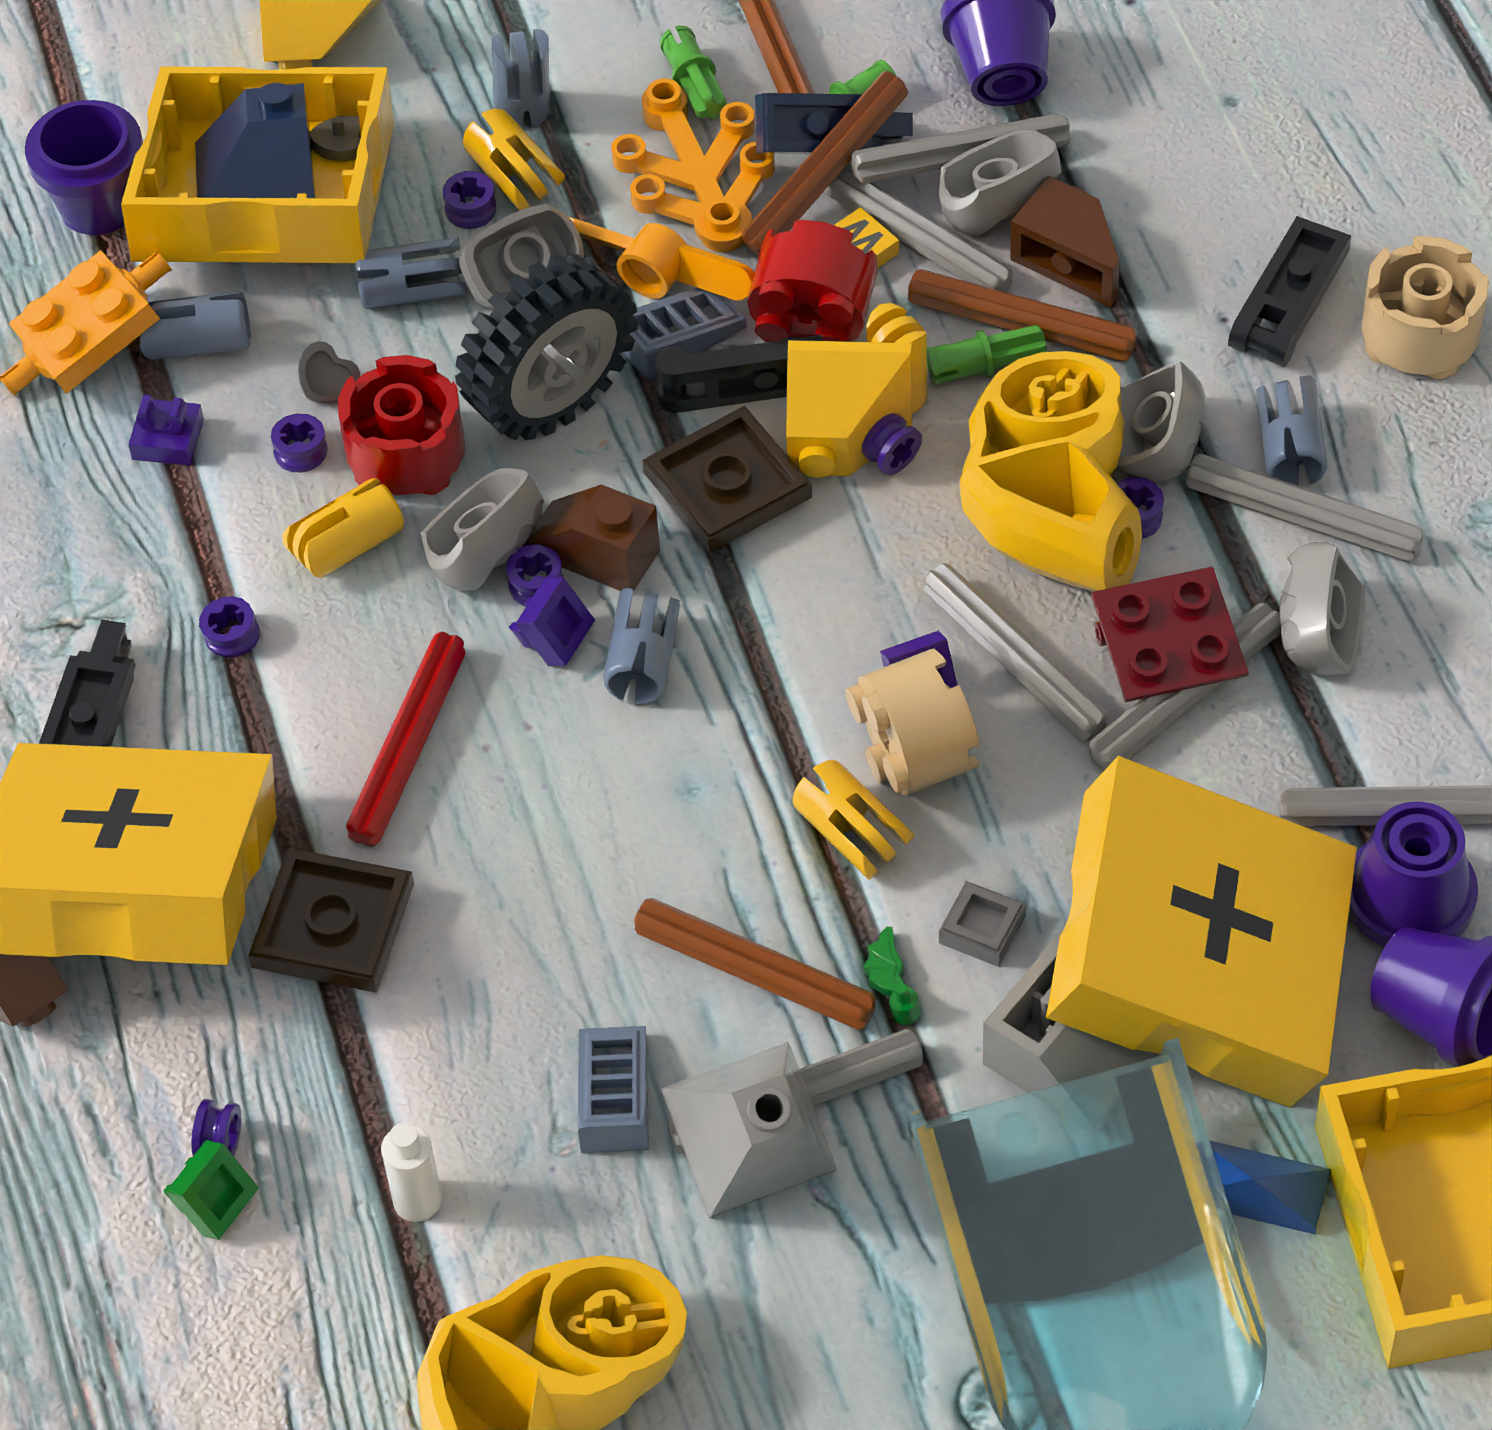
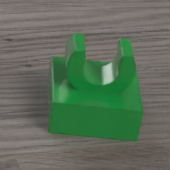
(211, 1189)

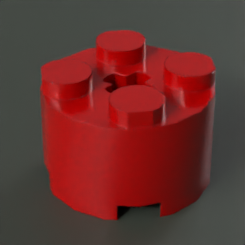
(811, 284)
(402, 426)

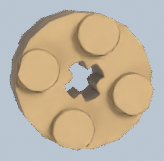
(1424, 307)
(914, 723)

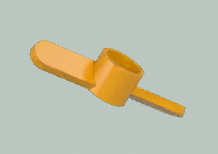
(662, 257)

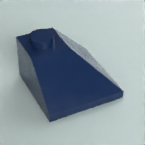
(258, 147)

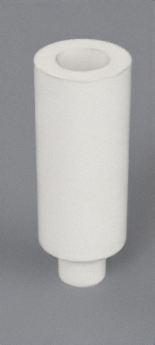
(411, 1172)

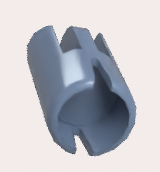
(522, 83)
(390, 277)
(197, 326)
(1292, 437)
(640, 651)

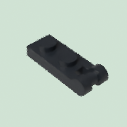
(1290, 290)
(723, 375)

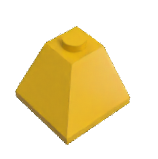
(307, 29)
(838, 396)

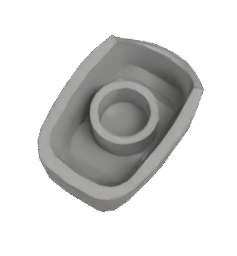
(996, 180)
(513, 246)
(1161, 423)
(482, 528)
(1321, 610)

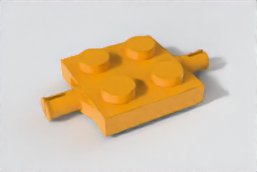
(84, 321)

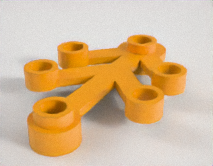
(715, 217)

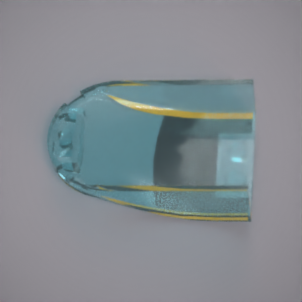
(1097, 1254)

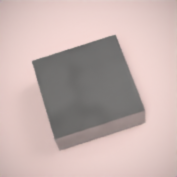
(982, 923)

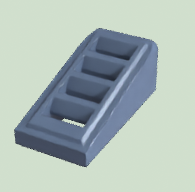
(660, 315)
(613, 1130)

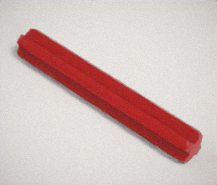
(405, 739)

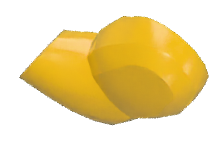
(1043, 469)
(554, 1349)

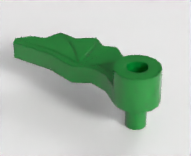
(885, 976)

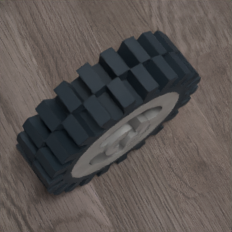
(562, 305)

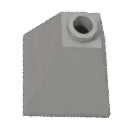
(730, 1147)

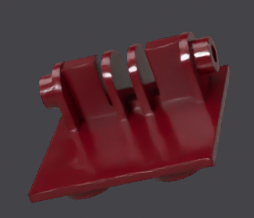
(1168, 634)

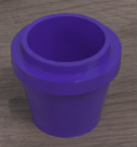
(1001, 46)
(84, 162)
(1413, 875)
(1438, 991)

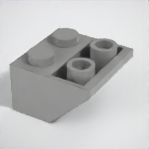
(1037, 1050)

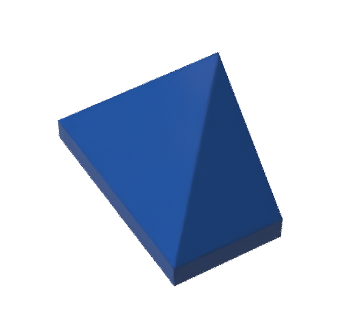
(1271, 1187)

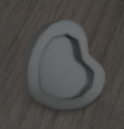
(337, 138)
(323, 373)

